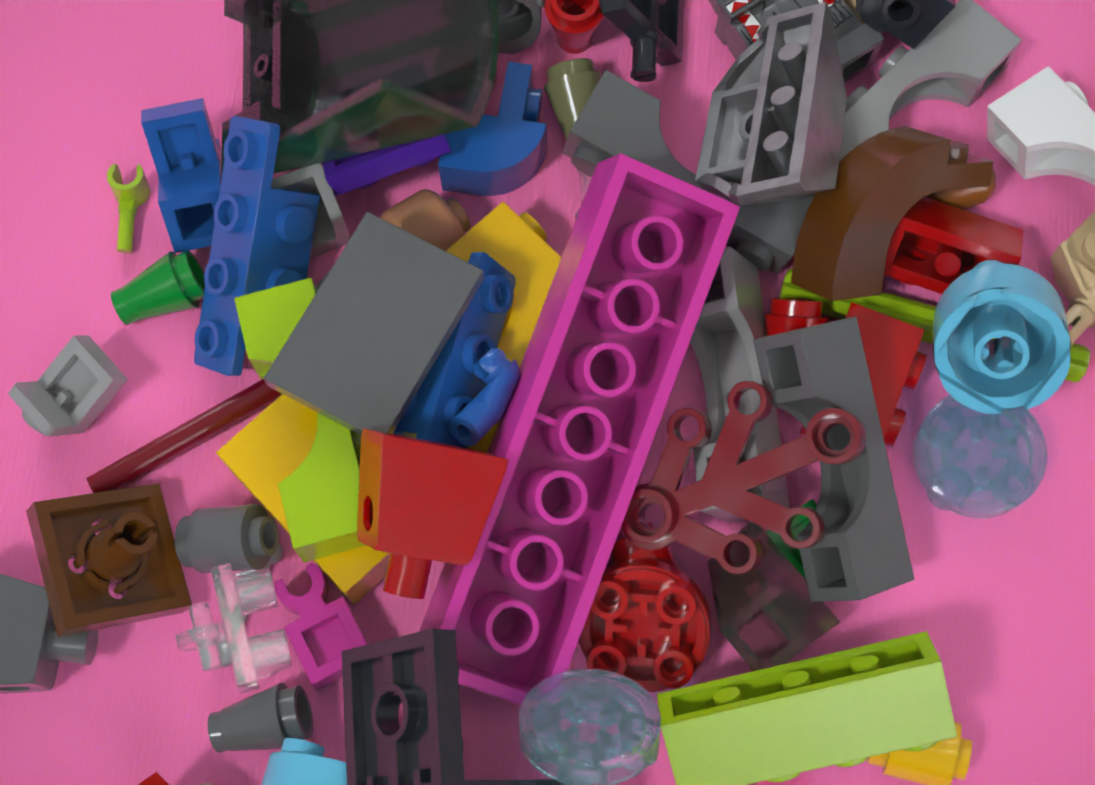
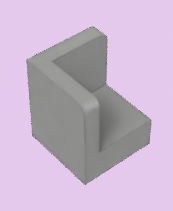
(330, 226)

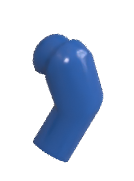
(491, 402)

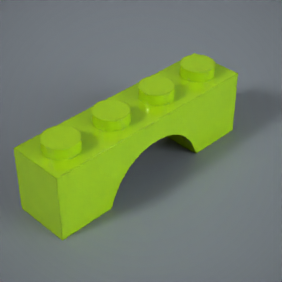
(324, 489)

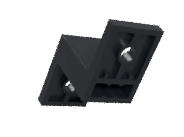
(428, 745)

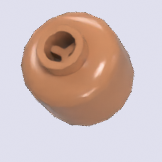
(430, 218)

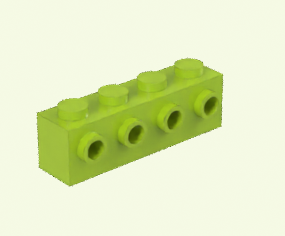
(808, 714)

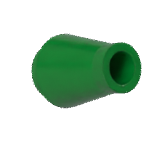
(163, 288)

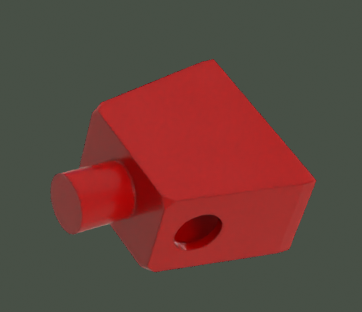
(423, 504)

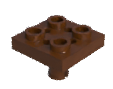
(130, 550)

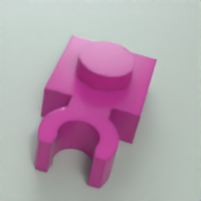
(321, 630)

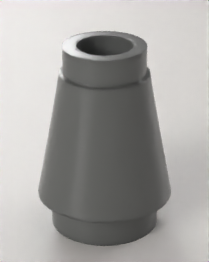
(262, 720)

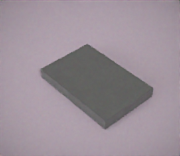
(374, 327)

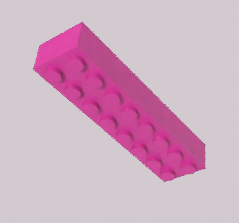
(582, 422)

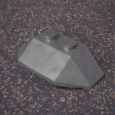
(777, 114)

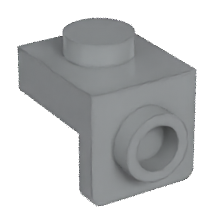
(70, 389)

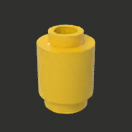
(930, 766)

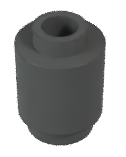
(226, 535)

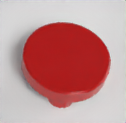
(647, 624)

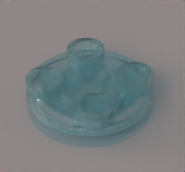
(979, 460)
(589, 727)

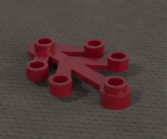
(728, 482)

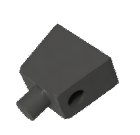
(30, 641)

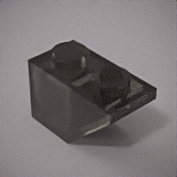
(769, 609)

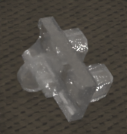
(250, 656)

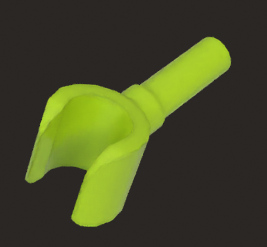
(129, 198)

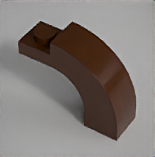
(850, 227)

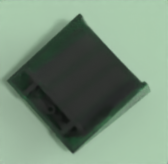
(363, 72)

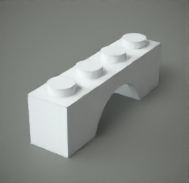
(1044, 128)

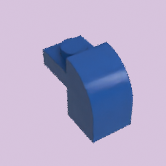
(502, 149)
(187, 170)

